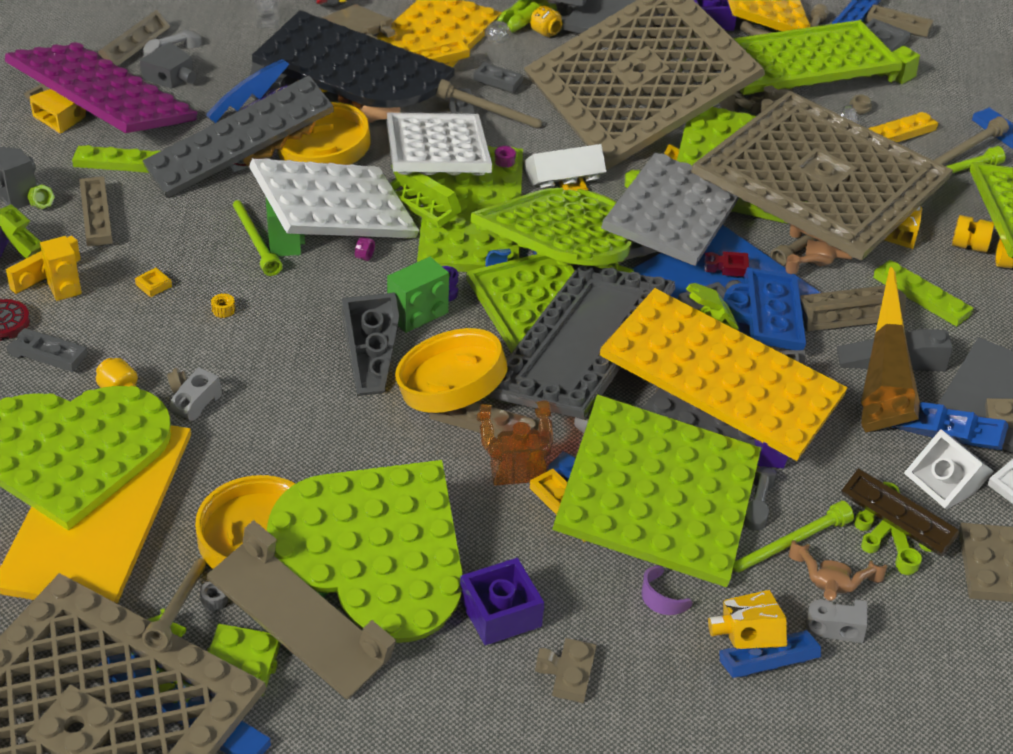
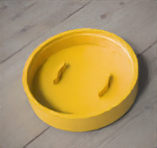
(336, 138)
(451, 370)
(230, 509)

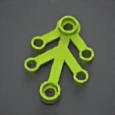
(907, 559)

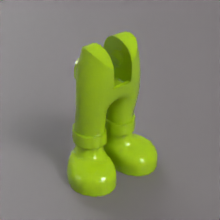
(520, 13)

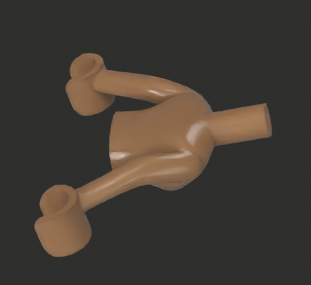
(816, 252)
(832, 575)

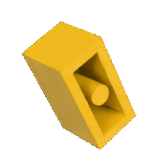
(60, 268)

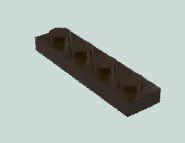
(900, 512)

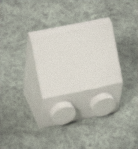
(948, 470)

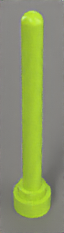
(992, 156)
(269, 262)
(837, 515)

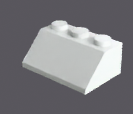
(565, 166)

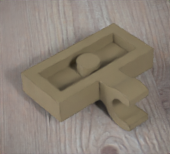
(571, 669)

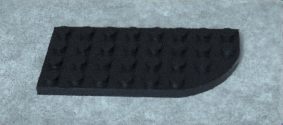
(352, 63)

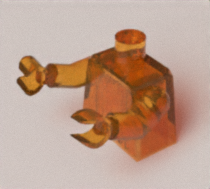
(519, 453)

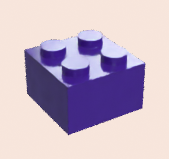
(501, 601)

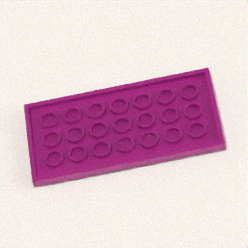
(101, 87)

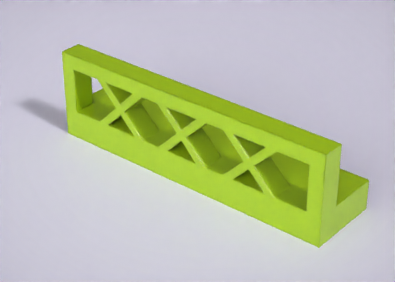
(428, 192)

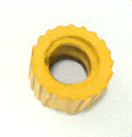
(223, 305)

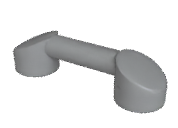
(190, 39)

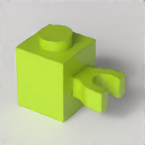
(909, 66)

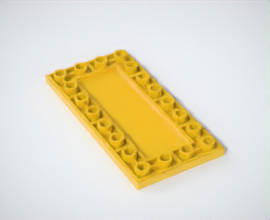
(102, 545)

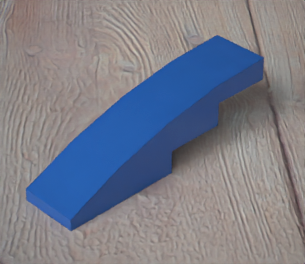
(255, 84)
(961, 425)

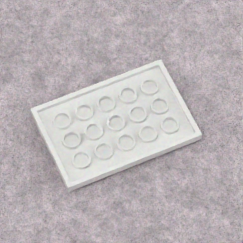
(437, 143)
(333, 199)

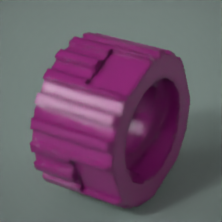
(505, 156)
(364, 248)

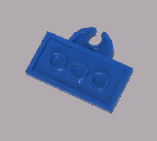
(770, 307)

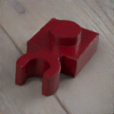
(730, 263)

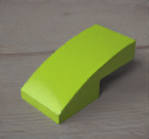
(14, 226)

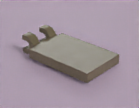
(362, 20)

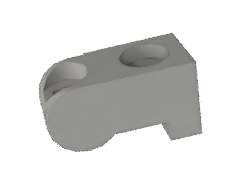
(195, 394)
(838, 620)

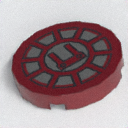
(13, 318)

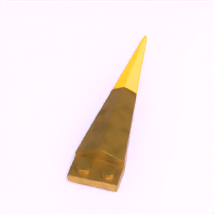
(890, 385)

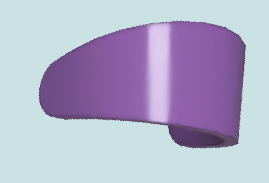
(657, 601)

